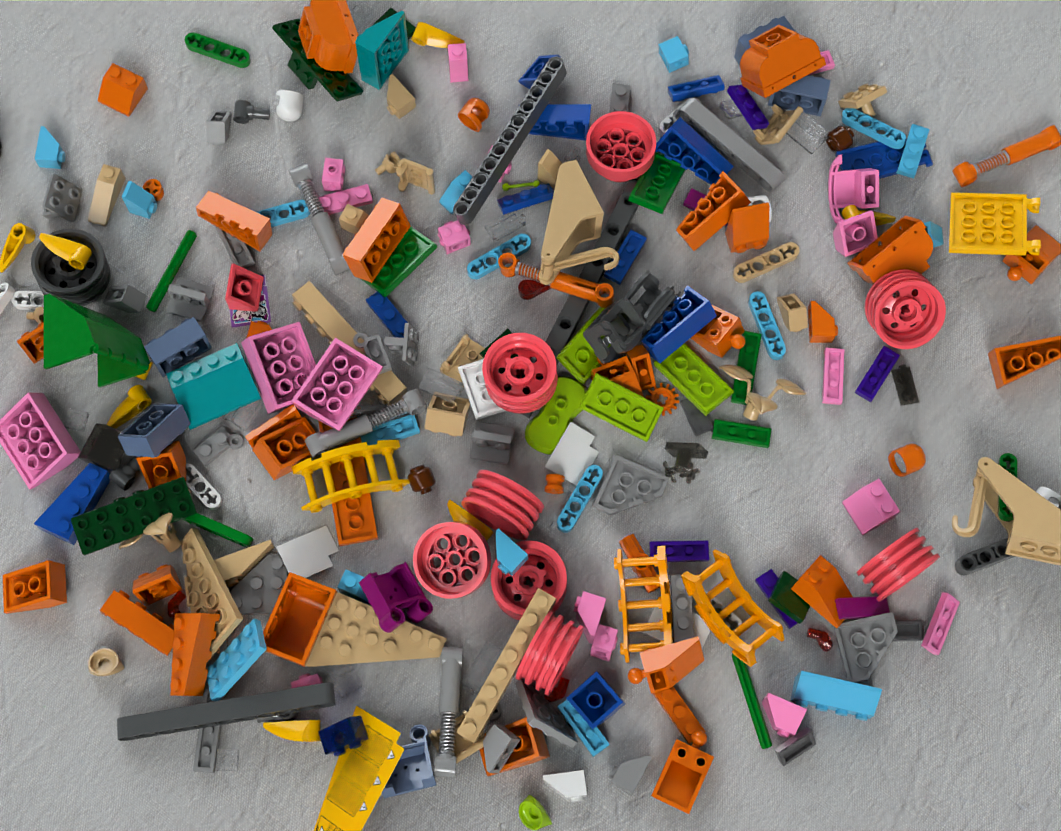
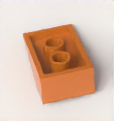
(748, 228)
(33, 343)
(284, 448)
(156, 585)
(35, 587)
(820, 589)
(529, 749)

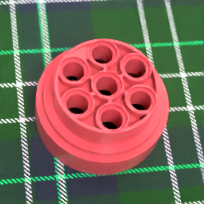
(628, 129)
(434, 578)

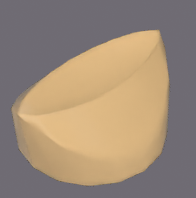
(104, 663)

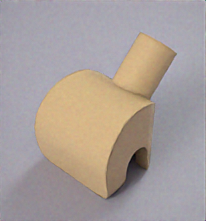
(389, 163)
(37, 315)

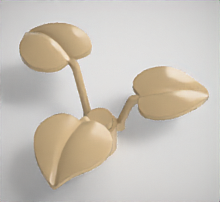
(755, 403)
(160, 526)

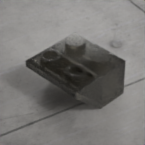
(103, 448)

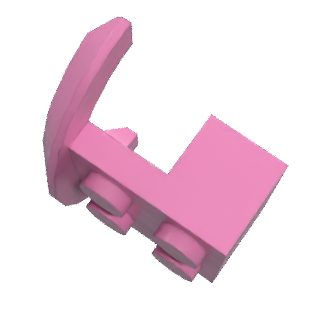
(851, 187)

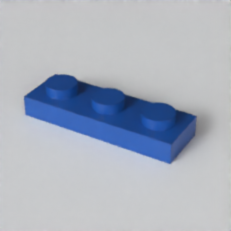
(696, 88)
(525, 198)
(628, 253)
(387, 314)

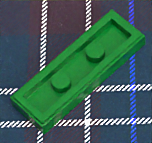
(741, 433)

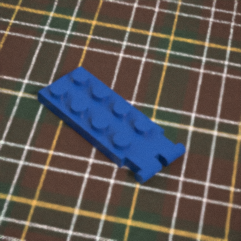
(878, 157)

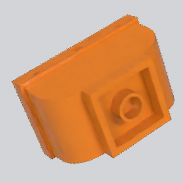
(329, 35)
(776, 58)
(899, 249)
(297, 618)

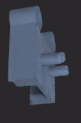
(414, 767)

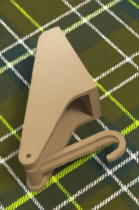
(572, 220)
(1036, 521)

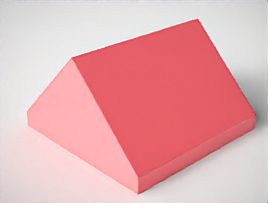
(243, 289)

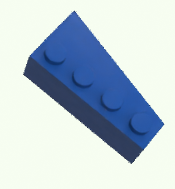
(564, 121)
(692, 152)
(679, 324)
(75, 500)

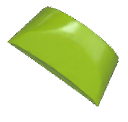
(533, 814)

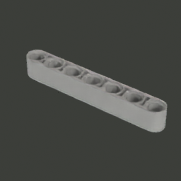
(731, 144)

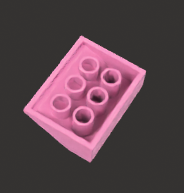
(279, 364)
(336, 385)
(36, 440)

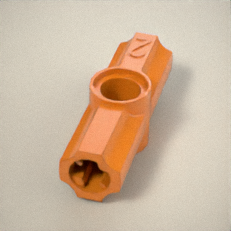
(633, 550)

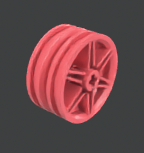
(905, 309)
(499, 356)
(502, 504)
(897, 564)
(553, 570)
(549, 652)

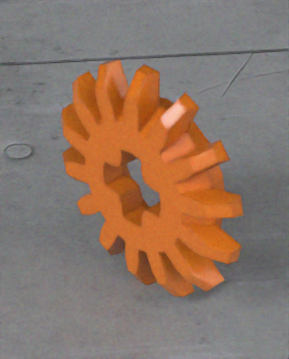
(665, 392)

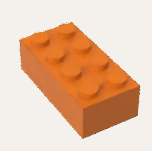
(376, 240)

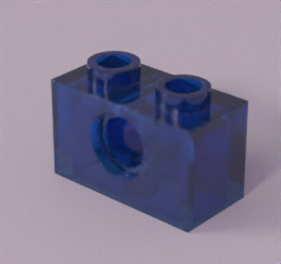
(343, 735)

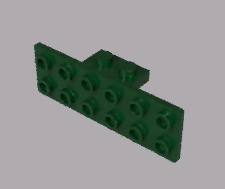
(338, 84)
(131, 515)

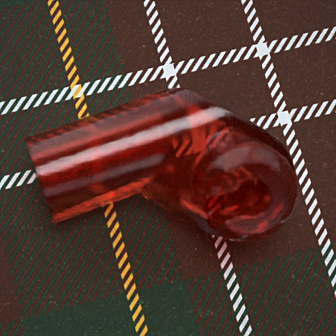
(173, 604)
(822, 638)
(559, 691)

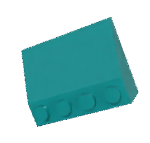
(382, 49)
(214, 385)

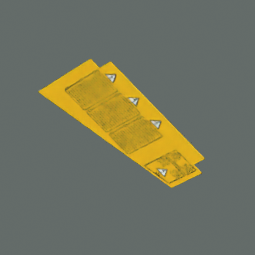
(360, 777)

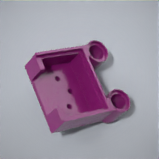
(394, 592)

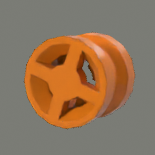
(152, 185)
(554, 483)

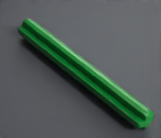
(171, 271)
(752, 702)

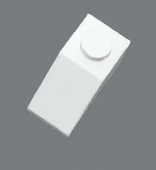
(568, 784)

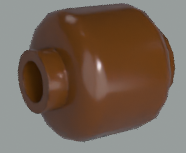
(840, 138)
(421, 479)

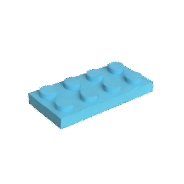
(236, 660)

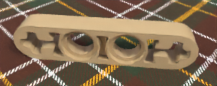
(765, 261)

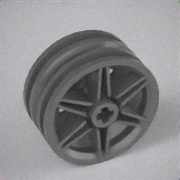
(66, 279)

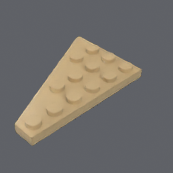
(207, 589)
(354, 636)

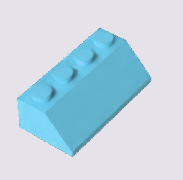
(835, 695)

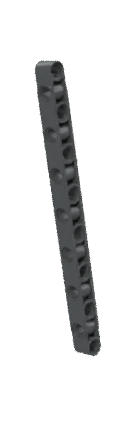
(576, 306)

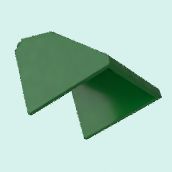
(79, 331)

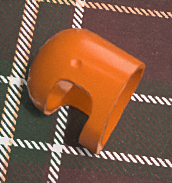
(474, 113)
(913, 458)

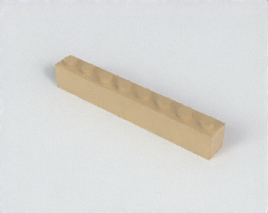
(333, 326)
(505, 667)

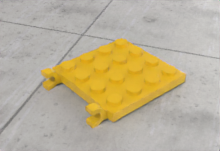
(991, 224)

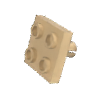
(863, 98)

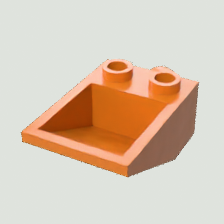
(1032, 266)
(721, 333)
(626, 379)
(668, 664)
(682, 776)

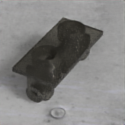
(905, 385)

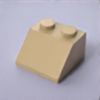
(447, 416)

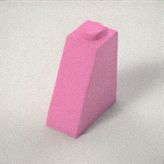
(458, 62)

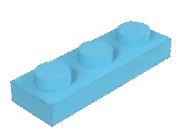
(912, 151)
(393, 430)
(591, 738)

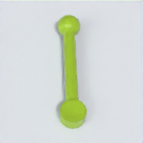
(506, 186)

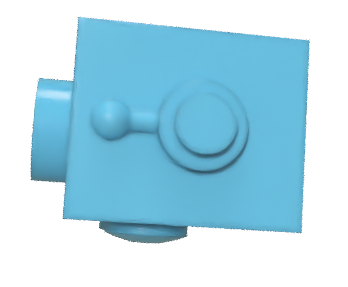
(674, 54)

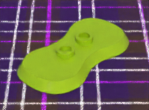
(550, 423)

